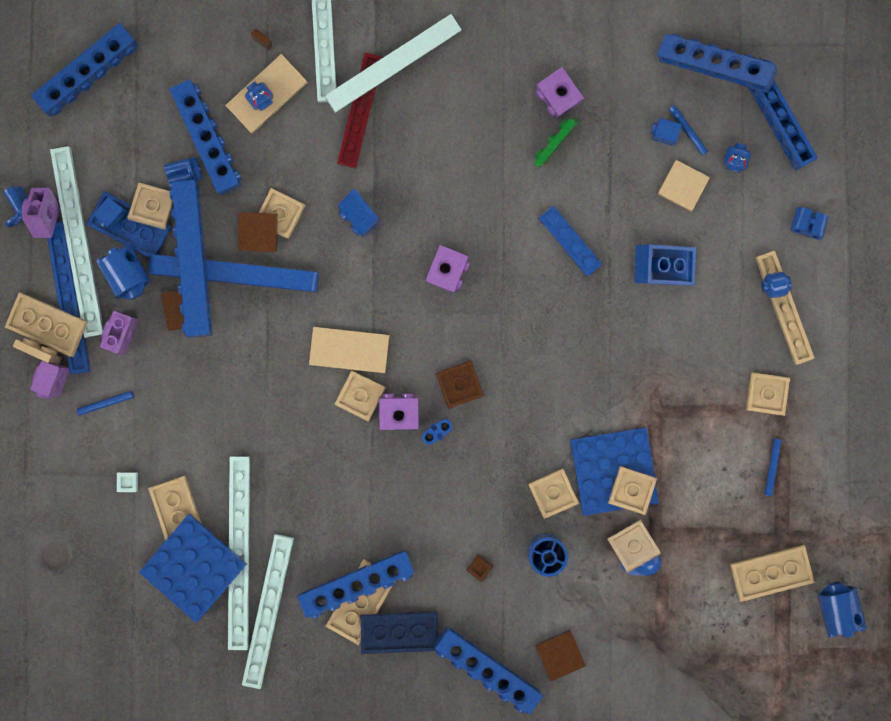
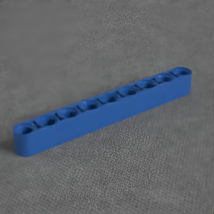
(242, 274)

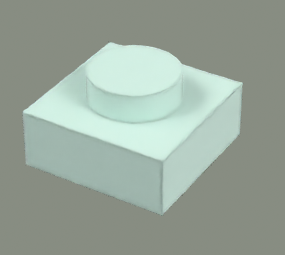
(127, 482)

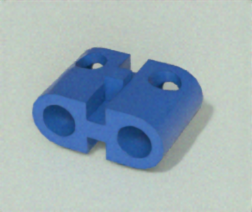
(809, 223)
(437, 431)

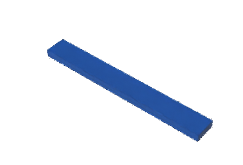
(66, 293)

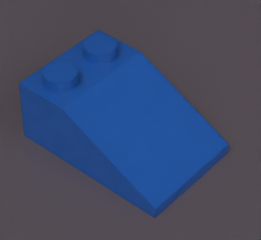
(665, 265)

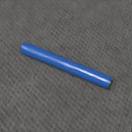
(688, 130)
(105, 403)
(773, 467)

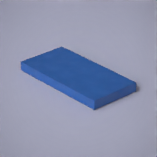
(142, 237)

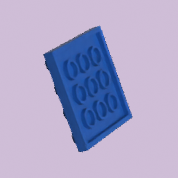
(598, 462)
(193, 568)

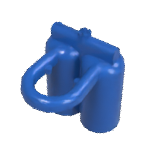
(183, 170)
(15, 197)

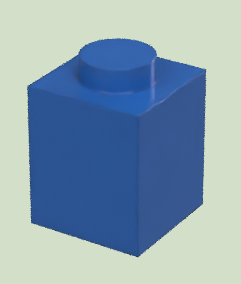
(665, 131)
(109, 213)

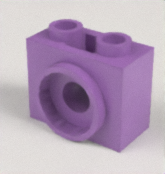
(556, 104)
(40, 212)
(451, 280)
(118, 332)
(49, 379)
(389, 404)

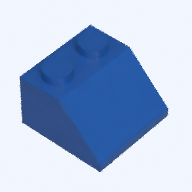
(358, 213)

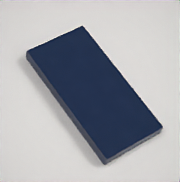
(398, 632)

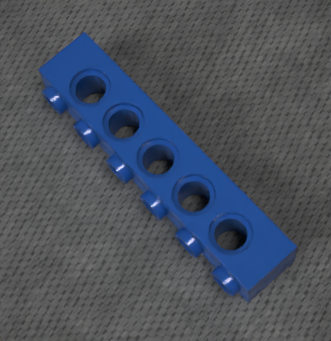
(75, 69)
(761, 81)
(181, 94)
(784, 125)
(313, 609)
(524, 703)

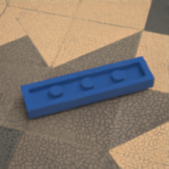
(570, 241)

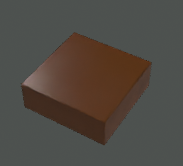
(261, 39)
(479, 568)

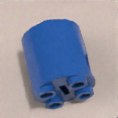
(124, 272)
(547, 555)
(841, 610)

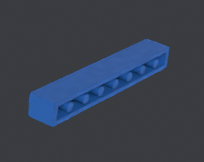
(192, 259)

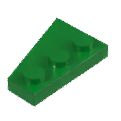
(566, 127)

